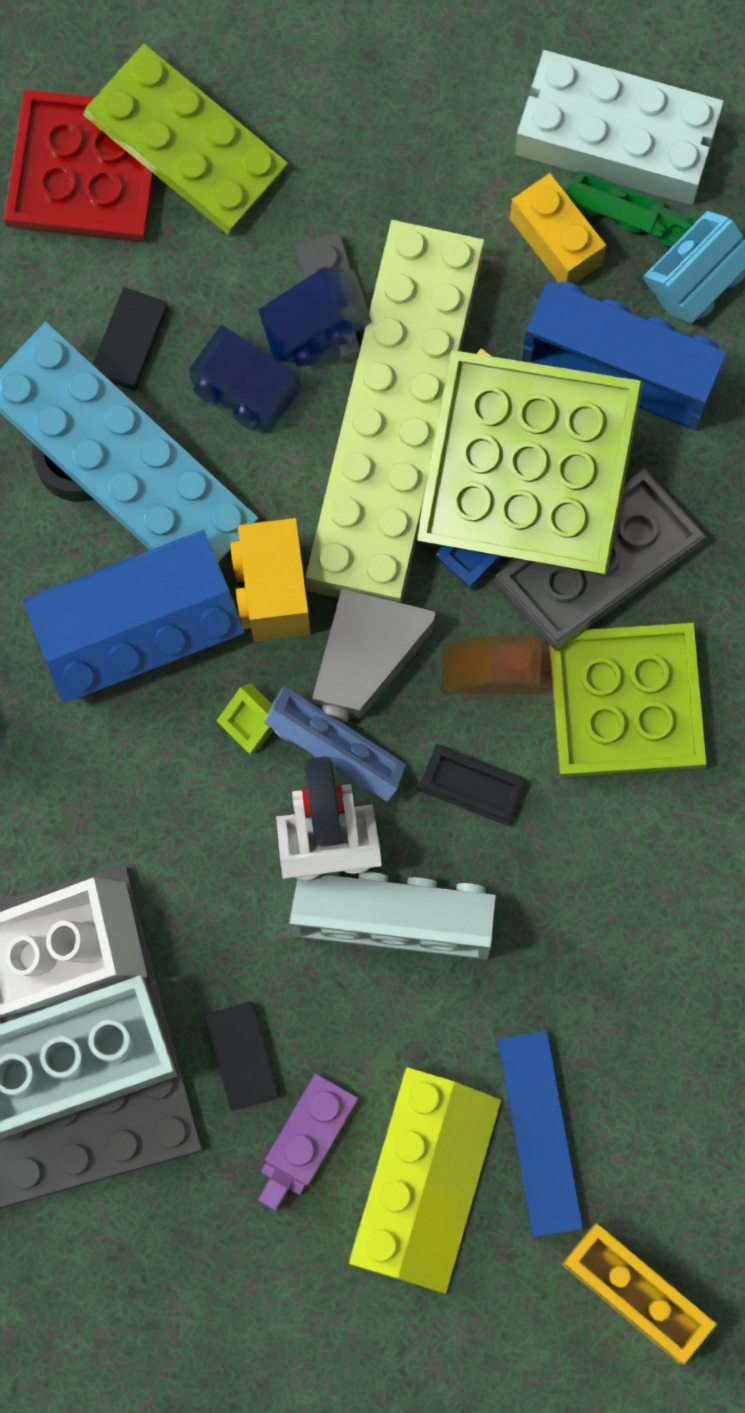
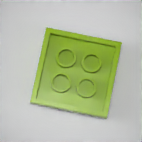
(628, 701)

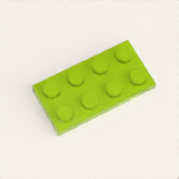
(185, 138)

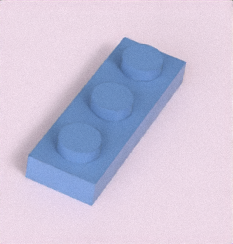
(323, 735)

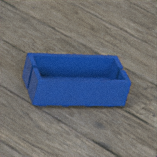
(609, 340)

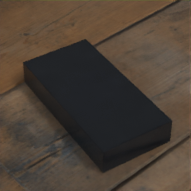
(130, 337)
(472, 785)
(241, 1056)

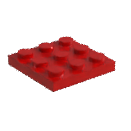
(73, 174)

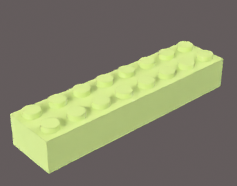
(393, 413)

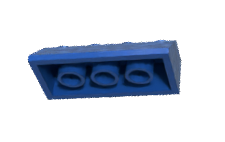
(133, 616)

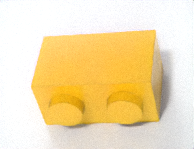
(557, 231)

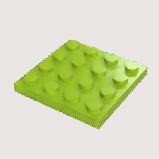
(529, 461)

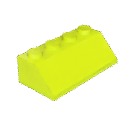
(425, 1181)

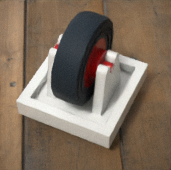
(326, 828)

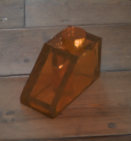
(492, 666)

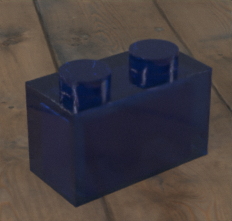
(315, 316)
(244, 380)

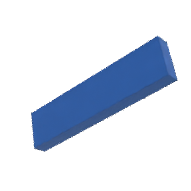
(539, 1134)

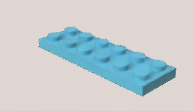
(114, 447)

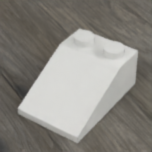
(67, 945)

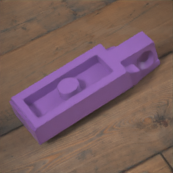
(305, 1139)

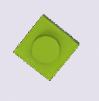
(246, 717)

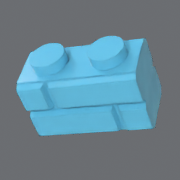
(699, 268)

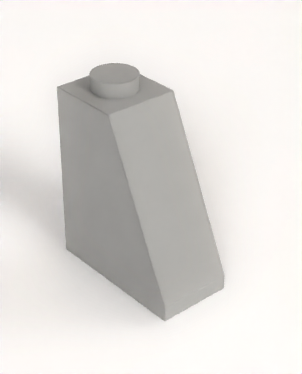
(366, 651)

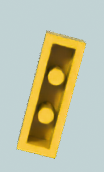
(638, 1294)

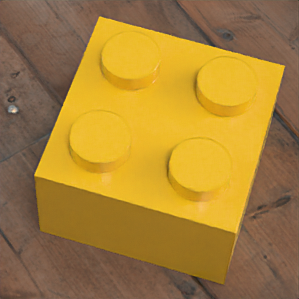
(274, 588)

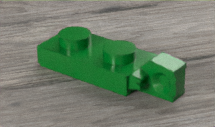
(630, 209)

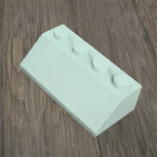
(394, 914)

